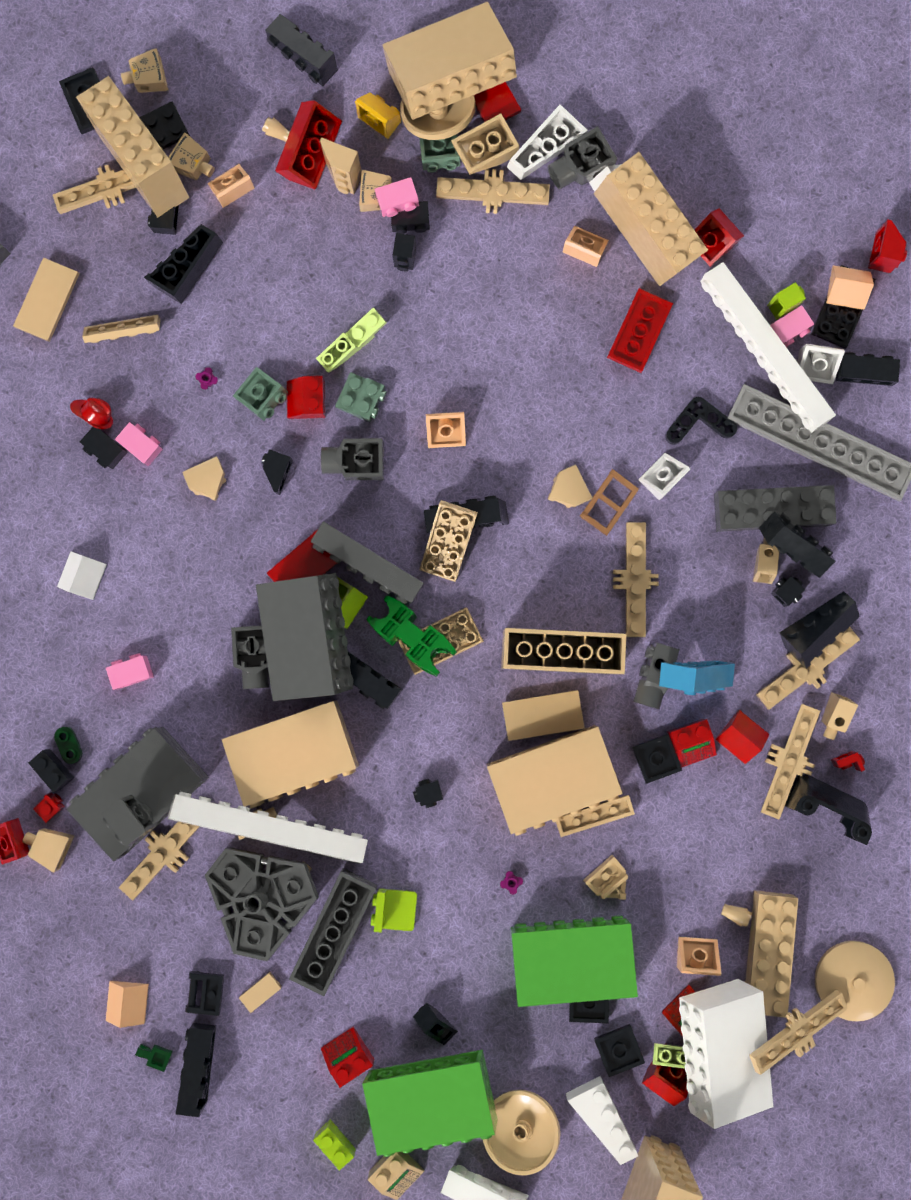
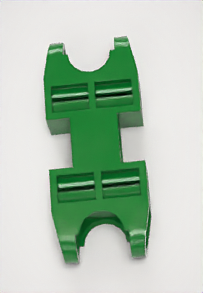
(422, 645)

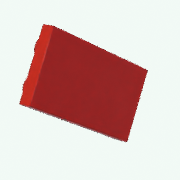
(495, 102)
(302, 563)

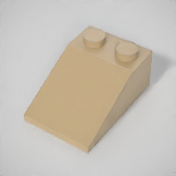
(486, 145)

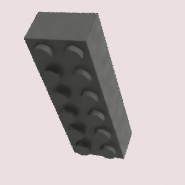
(752, 507)
(366, 562)
(333, 932)

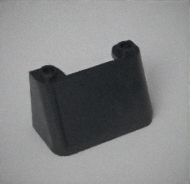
(810, 792)

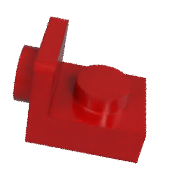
(845, 761)
(49, 806)

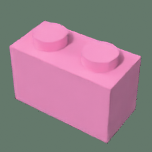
(397, 197)
(793, 325)
(139, 444)
(129, 672)

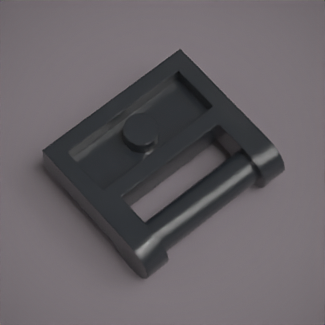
(211, 993)

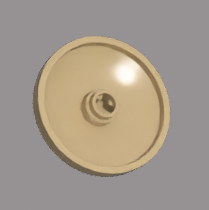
(442, 122)
(861, 976)
(524, 1134)

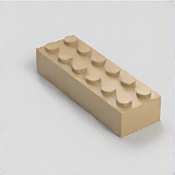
(772, 948)

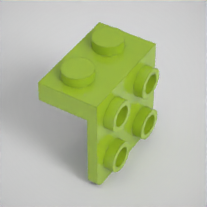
(394, 910)

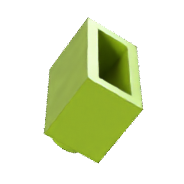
(786, 301)
(334, 1145)

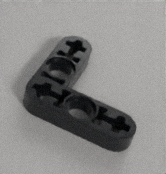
(703, 416)

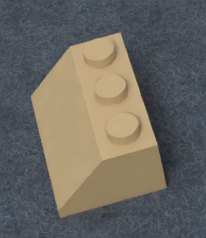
(342, 165)

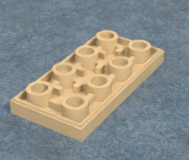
(46, 299)
(448, 540)
(458, 630)
(543, 715)

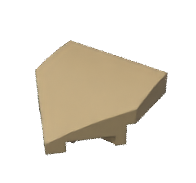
(206, 478)
(569, 488)
(608, 879)

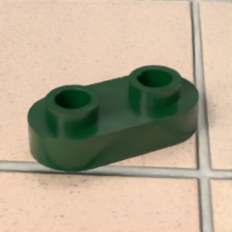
(69, 744)

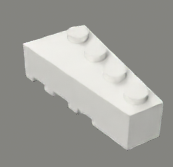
(546, 142)
(600, 1114)
(470, 1186)

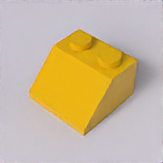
(378, 114)

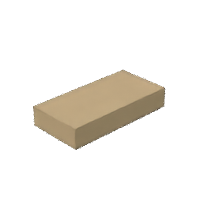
(260, 992)

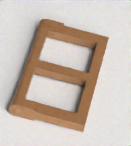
(598, 495)

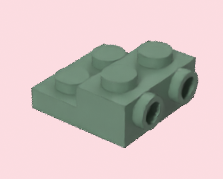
(439, 154)
(261, 394)
(361, 397)

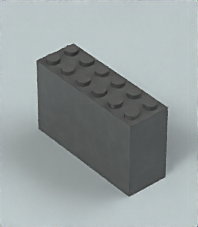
(304, 637)
(151, 773)

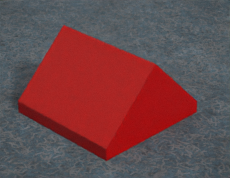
(743, 737)
(12, 841)

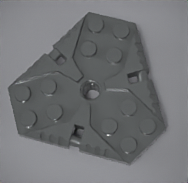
(281, 890)

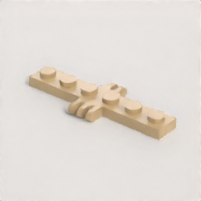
(106, 187)
(492, 190)
(635, 579)
(798, 674)
(790, 761)
(164, 851)
(798, 1032)

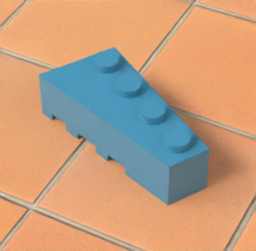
(697, 676)

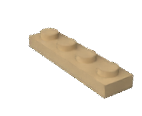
(121, 328)
(596, 816)

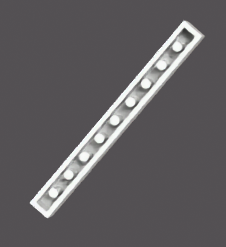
(767, 347)
(266, 828)

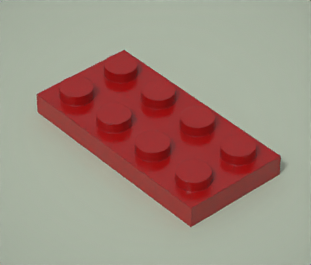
(640, 330)

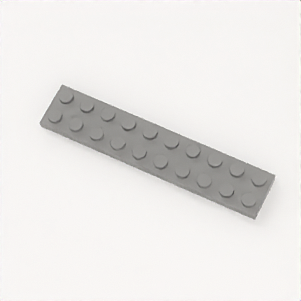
(825, 445)

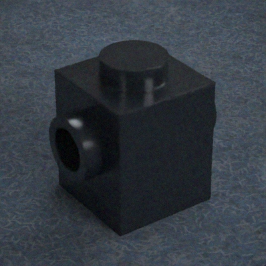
(788, 590)
(428, 793)

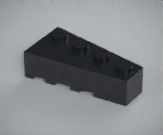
(302, 50)
(186, 264)
(489, 511)
(797, 545)
(819, 628)
(373, 683)
(196, 1070)

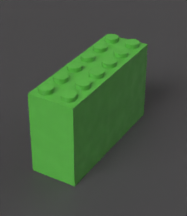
(573, 961)
(430, 1103)

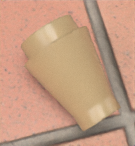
(275, 129)
(738, 915)

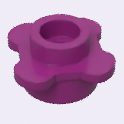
(211, 378)
(516, 882)

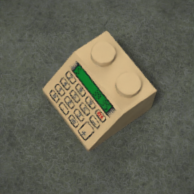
(394, 1174)

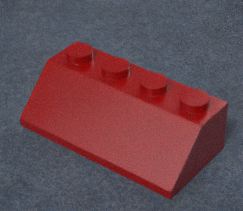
(302, 155)

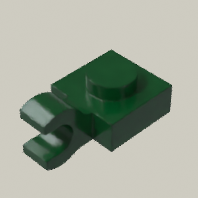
(157, 1056)

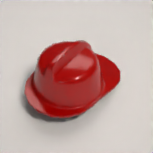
(94, 411)

